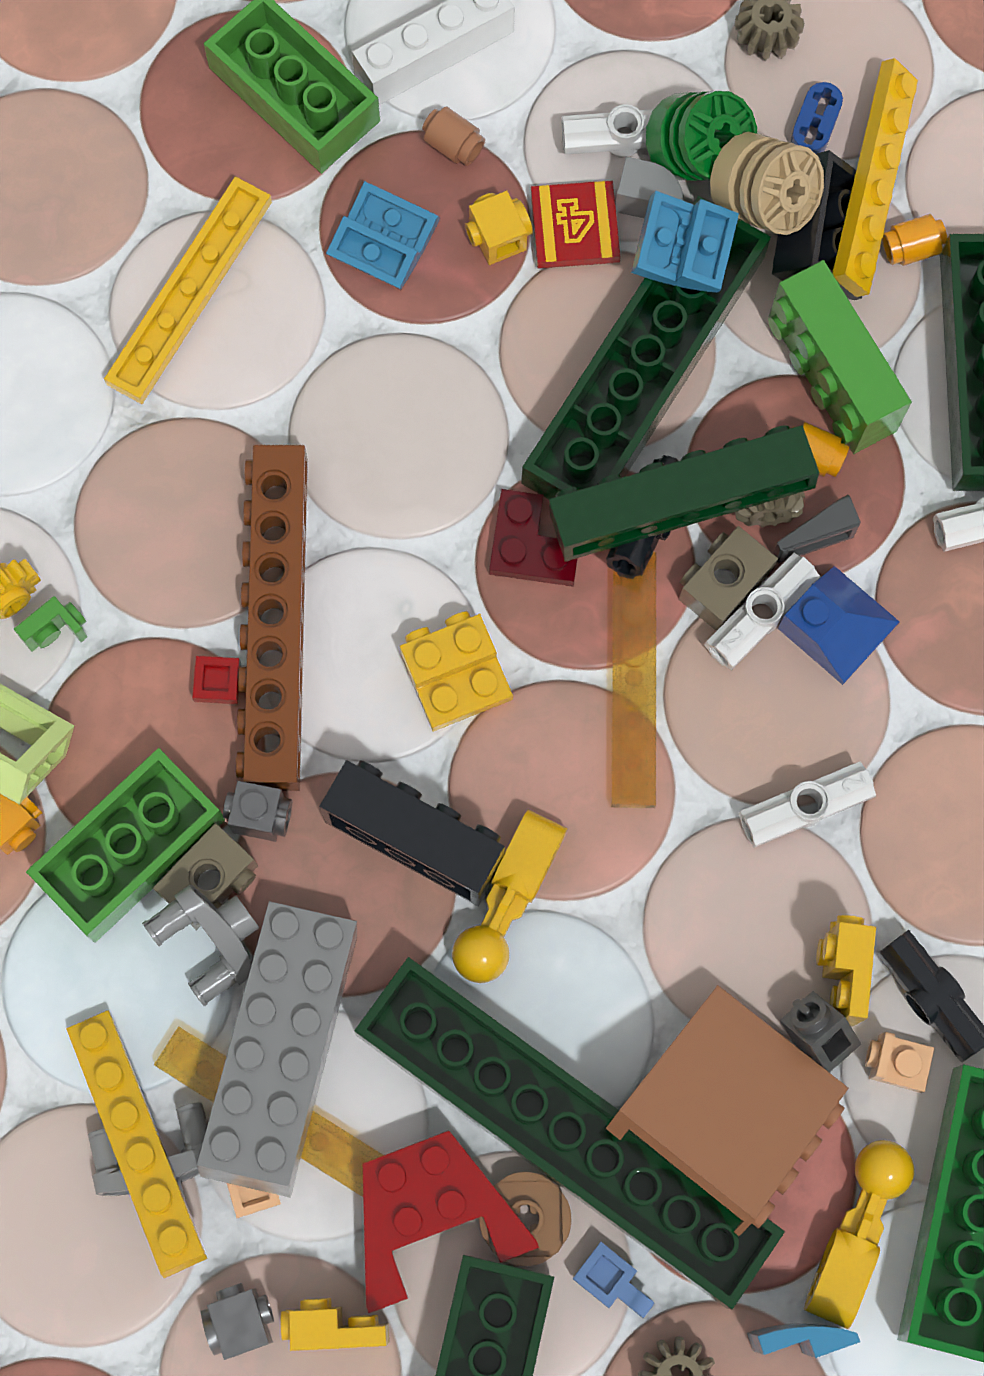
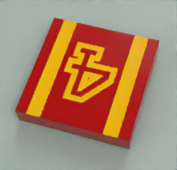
(575, 224)

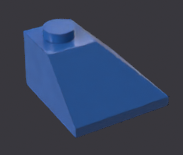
(837, 624)

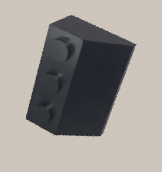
(822, 234)

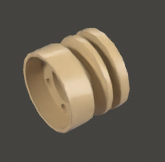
(768, 182)

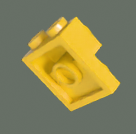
(455, 670)
(848, 957)
(321, 1327)

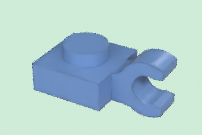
(608, 1278)

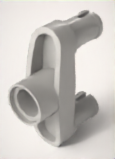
(224, 926)
(108, 1176)

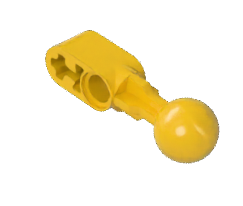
(481, 950)
(852, 1251)

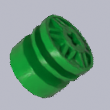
(692, 128)

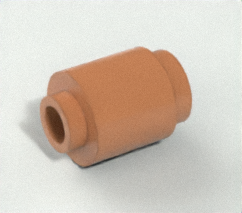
(453, 136)

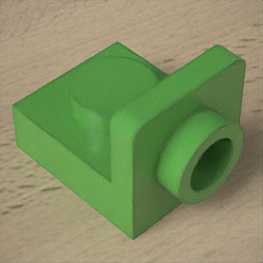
(44, 624)

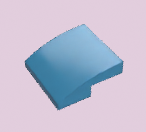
(383, 235)
(685, 243)
(813, 1338)

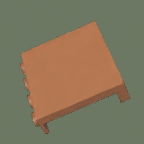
(733, 1107)

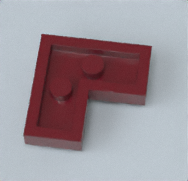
(520, 550)

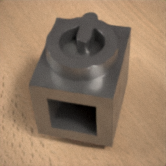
(257, 811)
(814, 1024)
(237, 1321)

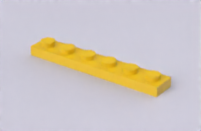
(875, 178)
(188, 290)
(136, 1145)

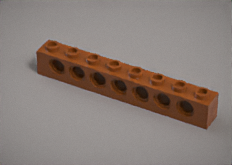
(286, 468)

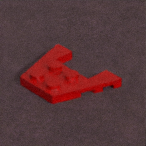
(423, 1194)

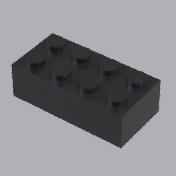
(412, 831)

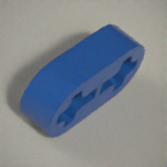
(808, 116)

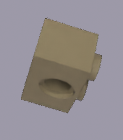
(718, 601)
(212, 852)

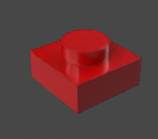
(216, 680)

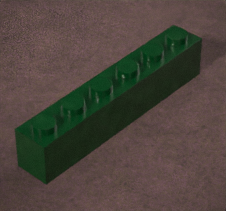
(683, 491)

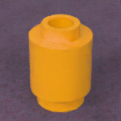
(914, 240)
(826, 449)

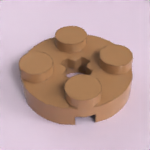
(546, 1201)

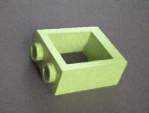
(39, 728)

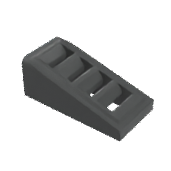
(829, 527)

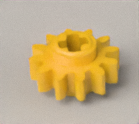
(16, 585)

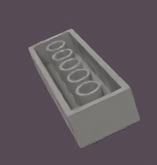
(278, 1050)

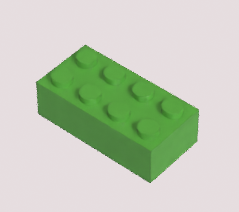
(292, 82)
(838, 357)
(125, 845)

